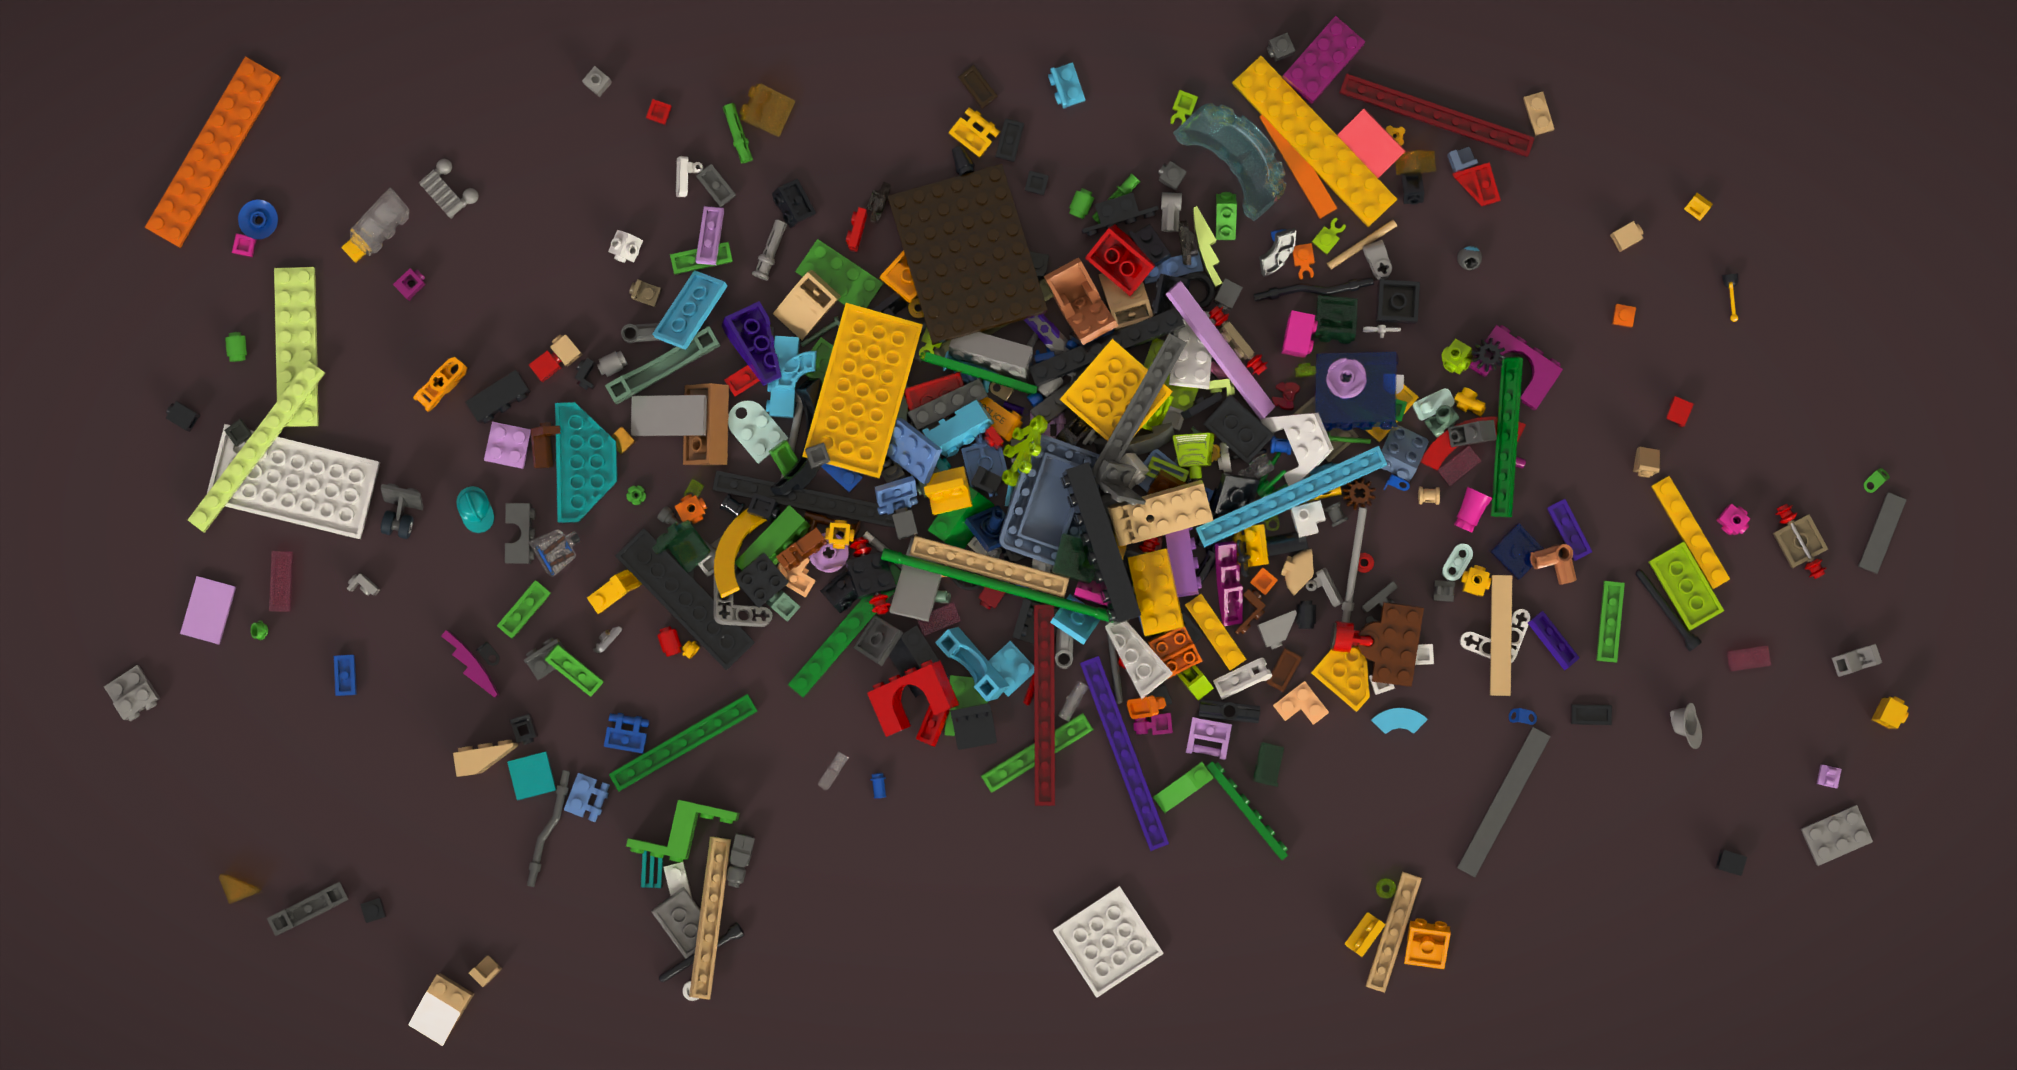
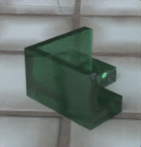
(1268, 764)

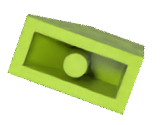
(1195, 682)

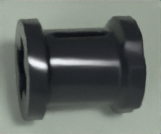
(732, 506)

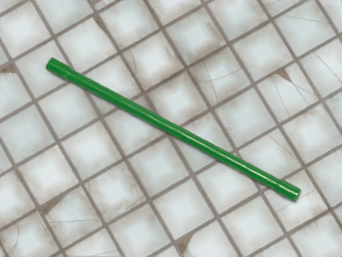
(899, 558)

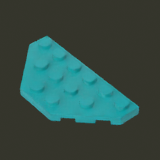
(583, 462)

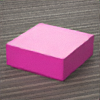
(244, 245)

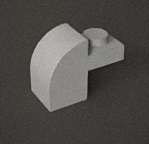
(1856, 660)

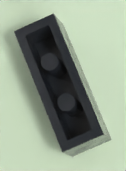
(498, 397)

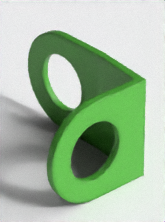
(1877, 479)

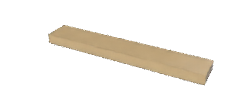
(1501, 635)
(1393, 932)

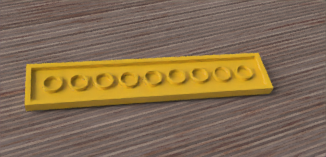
(1314, 141)

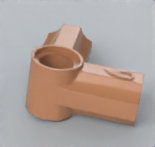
(1563, 565)

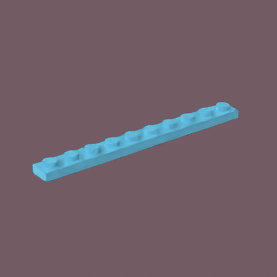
(1291, 496)

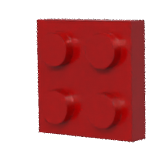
(858, 222)

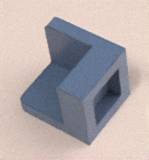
(1461, 159)

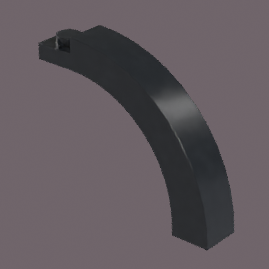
(802, 473)

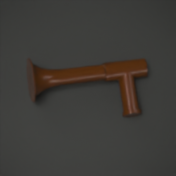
(815, 518)

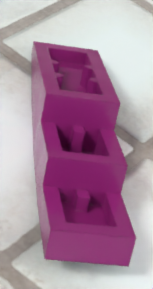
(1228, 583)
(475, 669)

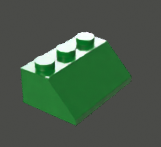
(951, 525)

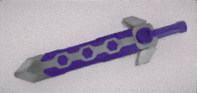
(1048, 333)

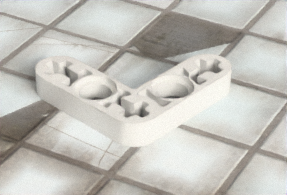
(1475, 637)

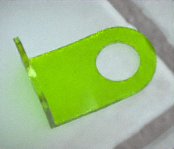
(694, 487)
(1275, 518)

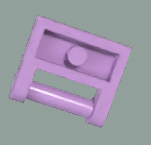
(1209, 731)

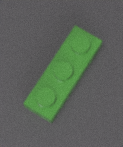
(686, 260)
(524, 609)
(574, 670)

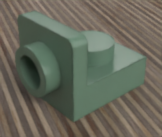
(783, 605)

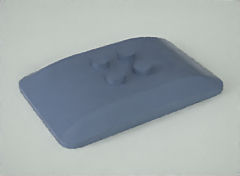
(1040, 503)

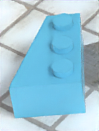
(960, 429)

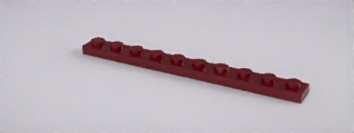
(1437, 115)
(1044, 705)

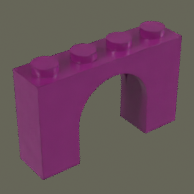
(1543, 370)

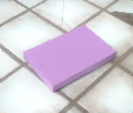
(208, 610)

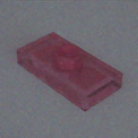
(1459, 465)

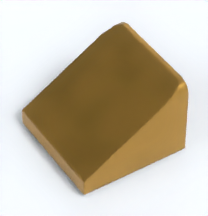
(623, 440)

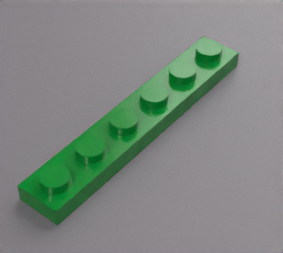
(1242, 803)

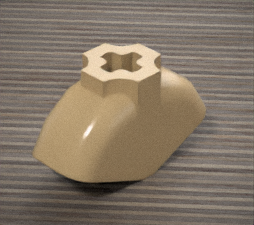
(1298, 570)

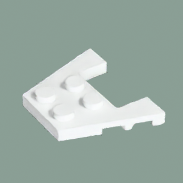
(1307, 440)

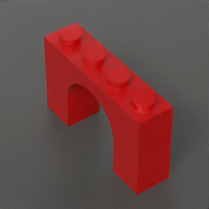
(887, 697)

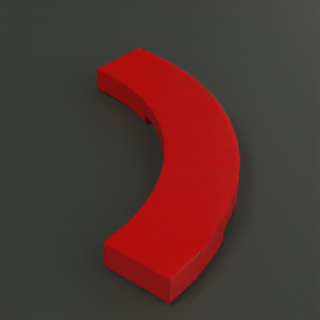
(1441, 446)

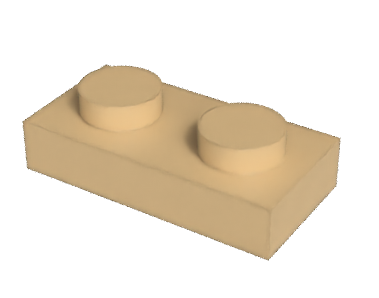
(1538, 113)

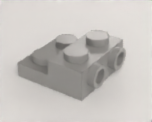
(132, 693)

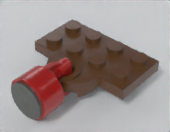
(1387, 642)

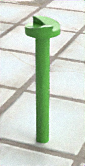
(1348, 439)

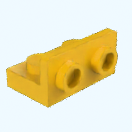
(1364, 934)

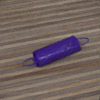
(1013, 407)

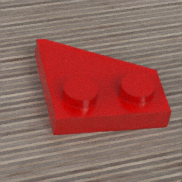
(1479, 183)

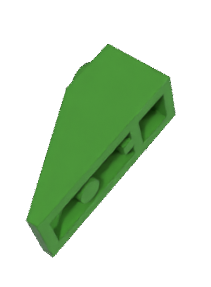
(1183, 787)

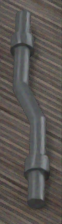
(535, 865)

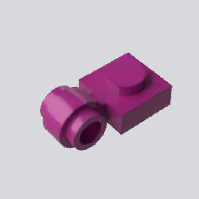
(1159, 723)

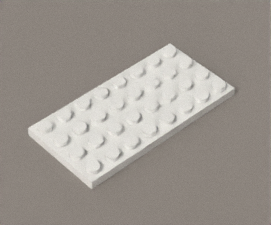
(303, 485)

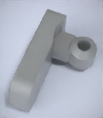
(1324, 579)

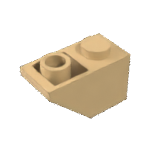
(1647, 462)

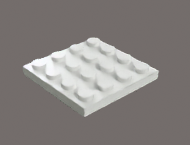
(1108, 941)

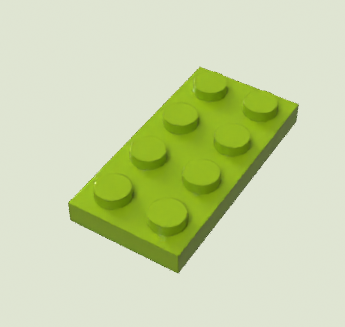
(1686, 586)

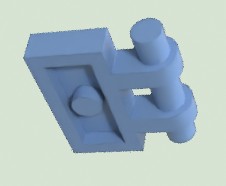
(896, 495)
(581, 794)

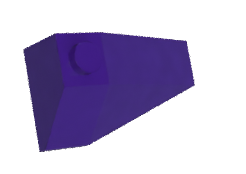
(752, 338)

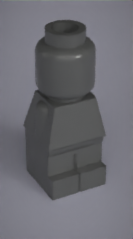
(739, 859)

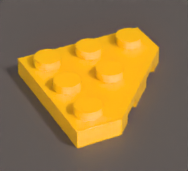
(1345, 676)

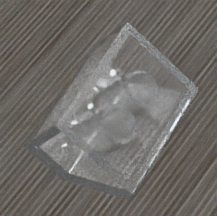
(379, 222)

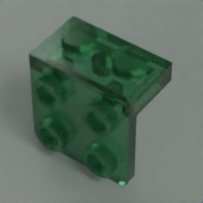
(684, 544)

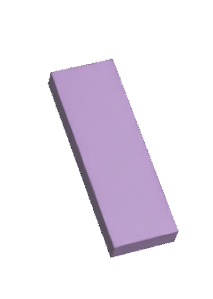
(710, 235)

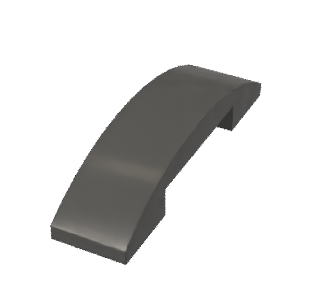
(1142, 444)
(307, 909)

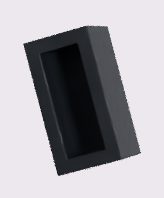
(1285, 544)

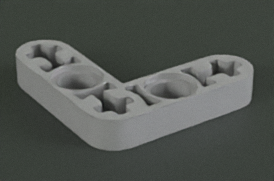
(732, 611)

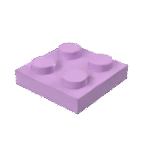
(507, 445)

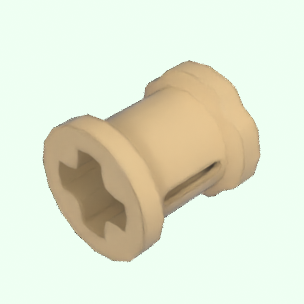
(1429, 495)

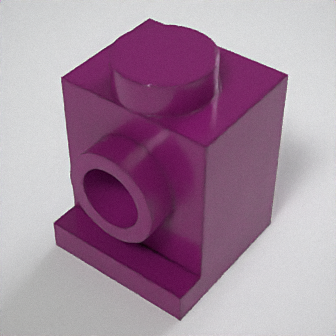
(402, 283)

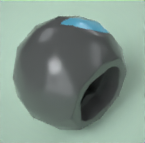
(1469, 257)

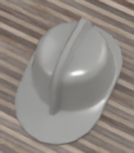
(1687, 724)

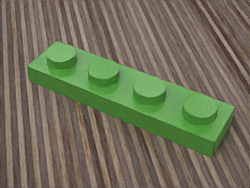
(1610, 621)

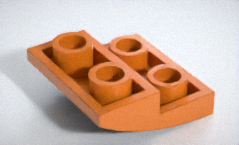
(1176, 650)

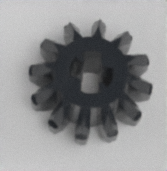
(1490, 348)

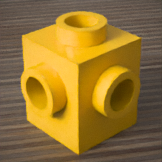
(839, 526)
(1469, 583)

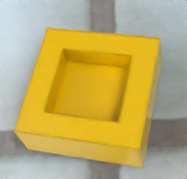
(1698, 206)
(353, 251)

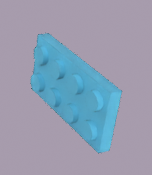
(690, 310)

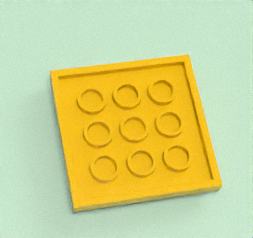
(1107, 389)

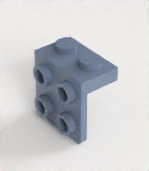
(1403, 452)

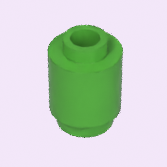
(1081, 203)
(236, 347)

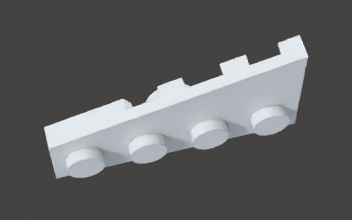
(1140, 661)

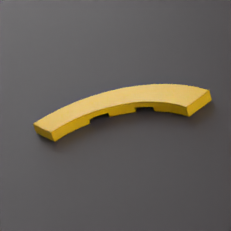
(728, 549)

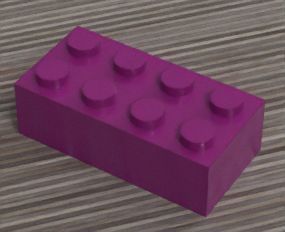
(1323, 60)

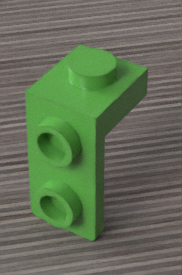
(1226, 216)

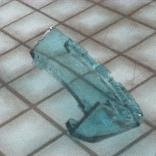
(1244, 151)

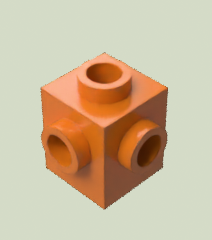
(683, 509)

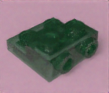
(1336, 319)
(1072, 560)

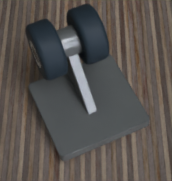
(403, 498)

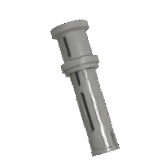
(767, 259)

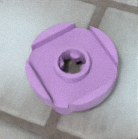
(1348, 367)
(832, 564)

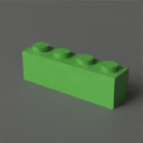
(776, 538)

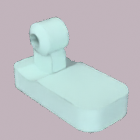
(1428, 405)

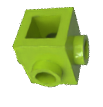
(1457, 357)

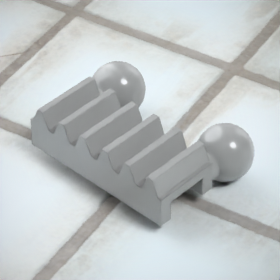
(442, 193)

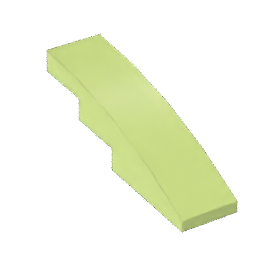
(1204, 241)

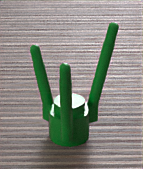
(1266, 488)

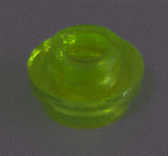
(1392, 888)

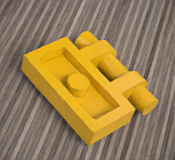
(969, 136)
(1255, 545)

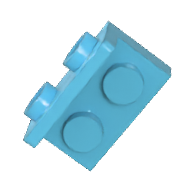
(1067, 85)

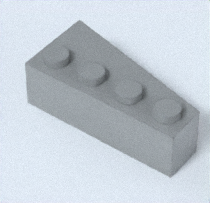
(994, 354)

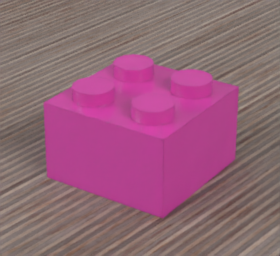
(1298, 334)

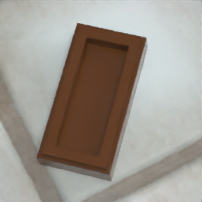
(1284, 669)

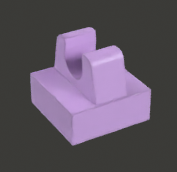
(1828, 776)

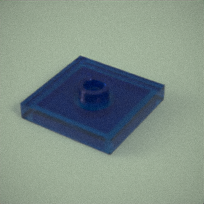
(1515, 551)

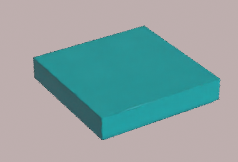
(531, 775)

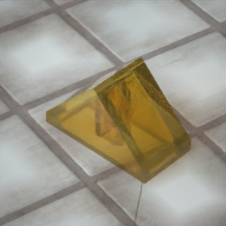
(1416, 161)
(236, 889)

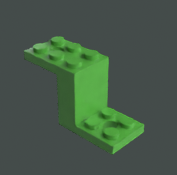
(682, 831)

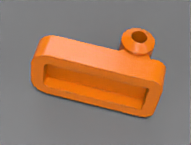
(1145, 707)

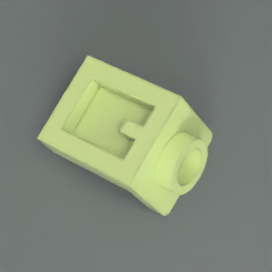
(1217, 386)

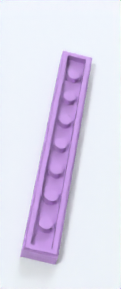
(1220, 350)

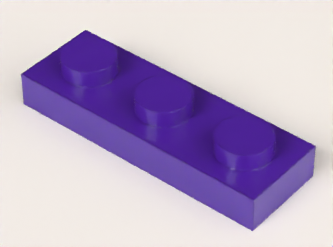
(1569, 529)
(1553, 640)

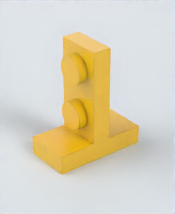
(613, 590)

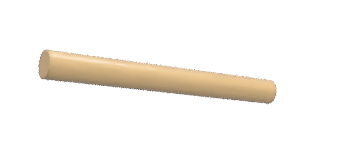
(1359, 246)

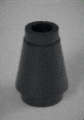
(962, 161)

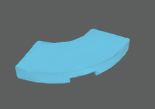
(794, 369)
(1399, 718)

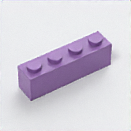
(1183, 563)

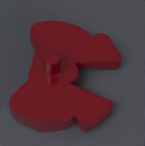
(1290, 390)

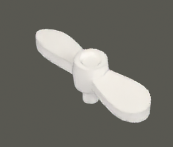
(1381, 329)

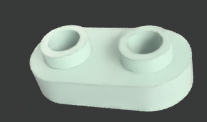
(1457, 562)

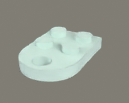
(756, 431)

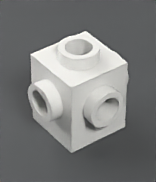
(625, 246)

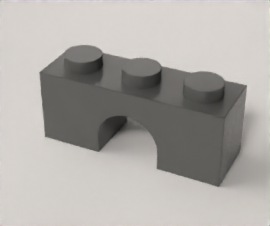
(521, 515)

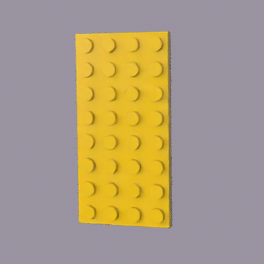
(863, 389)

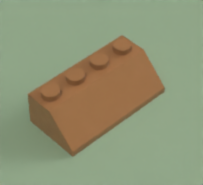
(714, 446)

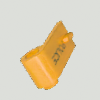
(1004, 420)

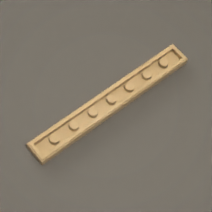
(989, 566)
(710, 918)

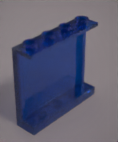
(1371, 407)

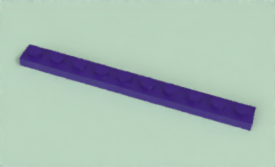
(1124, 753)

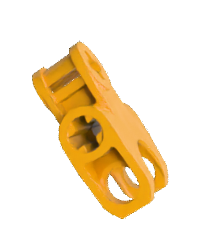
(433, 388)

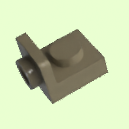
(645, 293)

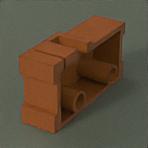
(801, 550)

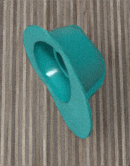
(475, 509)

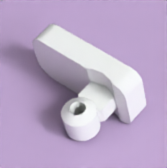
(682, 170)

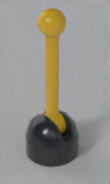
(1731, 281)

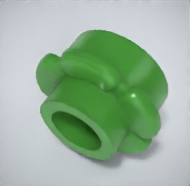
(641, 495)
(259, 630)

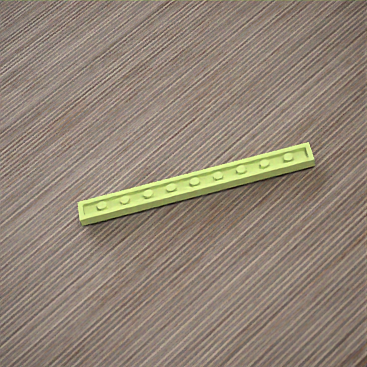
(256, 446)

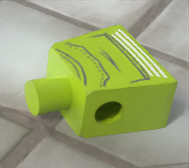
(1194, 452)

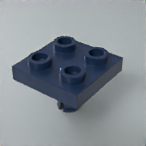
(987, 527)

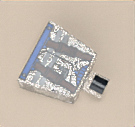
(555, 550)

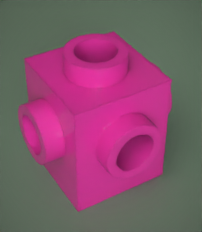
(1727, 523)

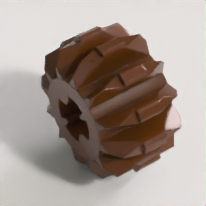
(1359, 500)

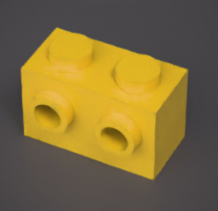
(1891, 712)

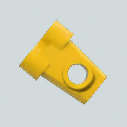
(1467, 401)

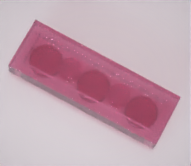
(281, 581)

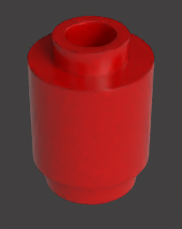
(669, 641)

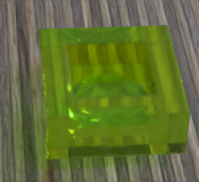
(1304, 370)

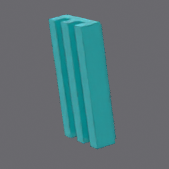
(651, 878)

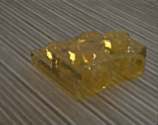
(767, 109)

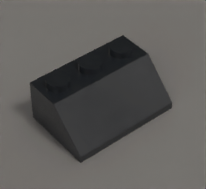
(911, 652)

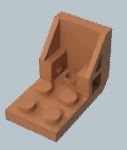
(1080, 301)

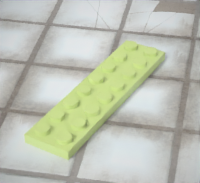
(296, 335)

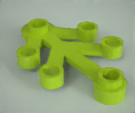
(1025, 448)

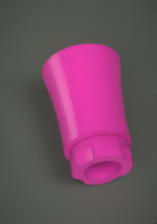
(1472, 509)

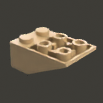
(806, 304)
(1124, 308)
(479, 760)

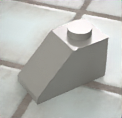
(1276, 629)

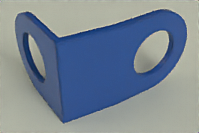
(1394, 481)
(1522, 716)

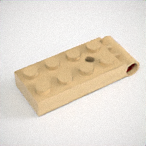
(1171, 511)

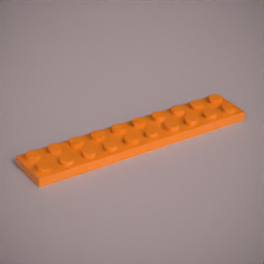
(212, 152)

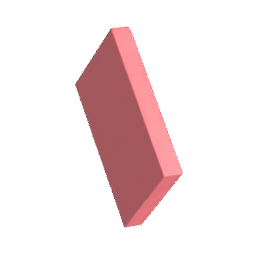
(1371, 143)

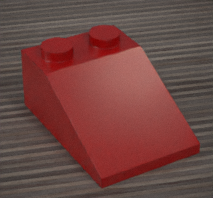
(1120, 260)

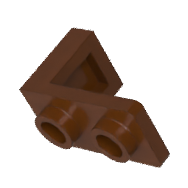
(542, 444)
(1253, 598)

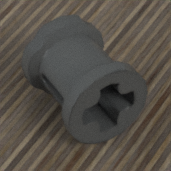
(1336, 514)

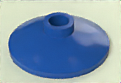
(249, 214)

